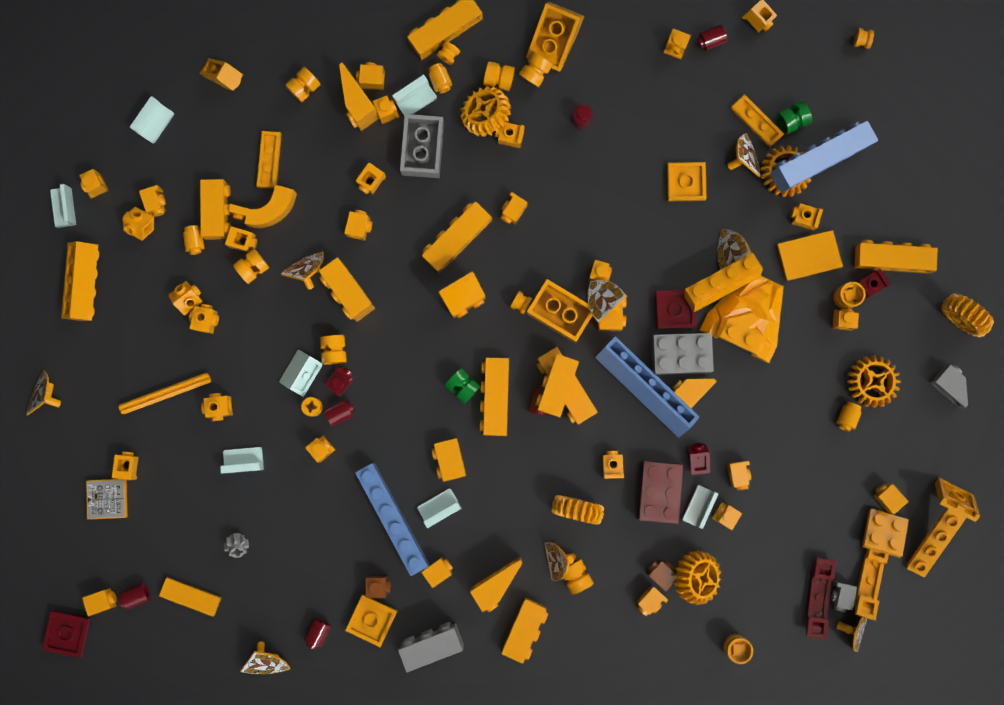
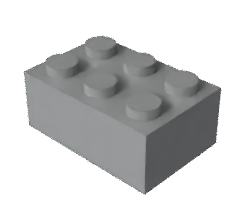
(422, 146)
(682, 354)
(430, 646)

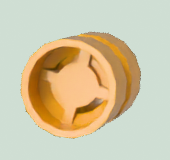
(535, 69)
(499, 76)
(302, 84)
(251, 266)
(849, 295)
(333, 349)
(577, 578)
(738, 649)

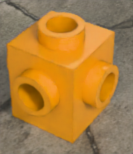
(138, 223)
(185, 297)
(202, 324)
(223, 403)

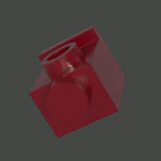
(879, 280)

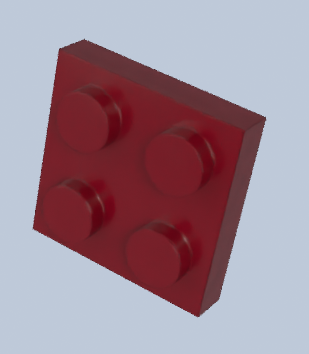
(673, 310)
(66, 634)

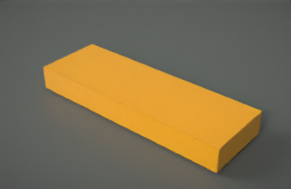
(757, 121)
(269, 159)
(190, 596)

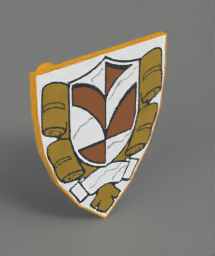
(745, 155)
(731, 248)
(305, 269)
(604, 298)
(42, 394)
(558, 561)
(856, 631)
(263, 662)

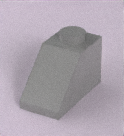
(952, 385)

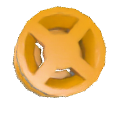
(863, 38)
(448, 52)
(521, 302)
(316, 406)

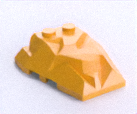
(748, 318)

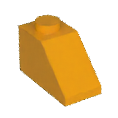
(221, 74)
(692, 389)

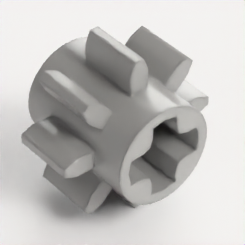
(236, 545)

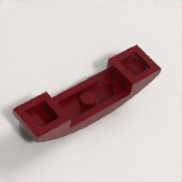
(818, 598)

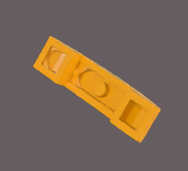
(869, 584)

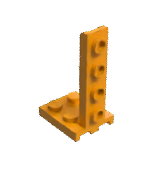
(959, 506)

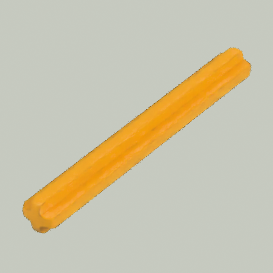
(164, 393)

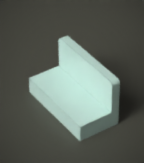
(414, 96)
(152, 120)
(63, 206)
(300, 373)
(242, 460)
(699, 506)
(439, 508)

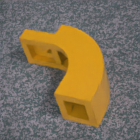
(270, 214)

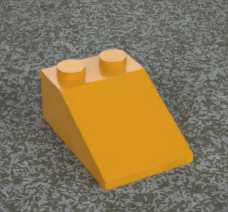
(555, 34)
(359, 107)
(463, 295)
(491, 589)

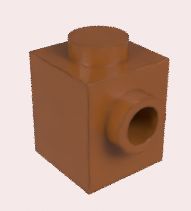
(662, 574)
(377, 586)

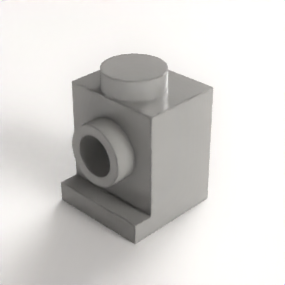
(843, 596)

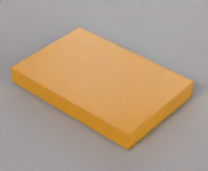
(809, 255)

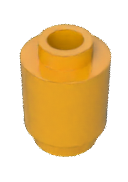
(439, 78)
(192, 240)
(849, 416)

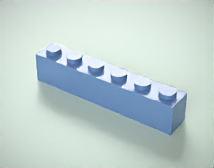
(824, 156)
(647, 387)
(392, 519)

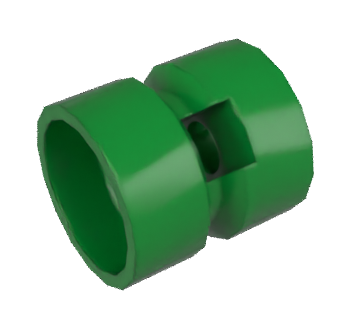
(797, 116)
(462, 386)

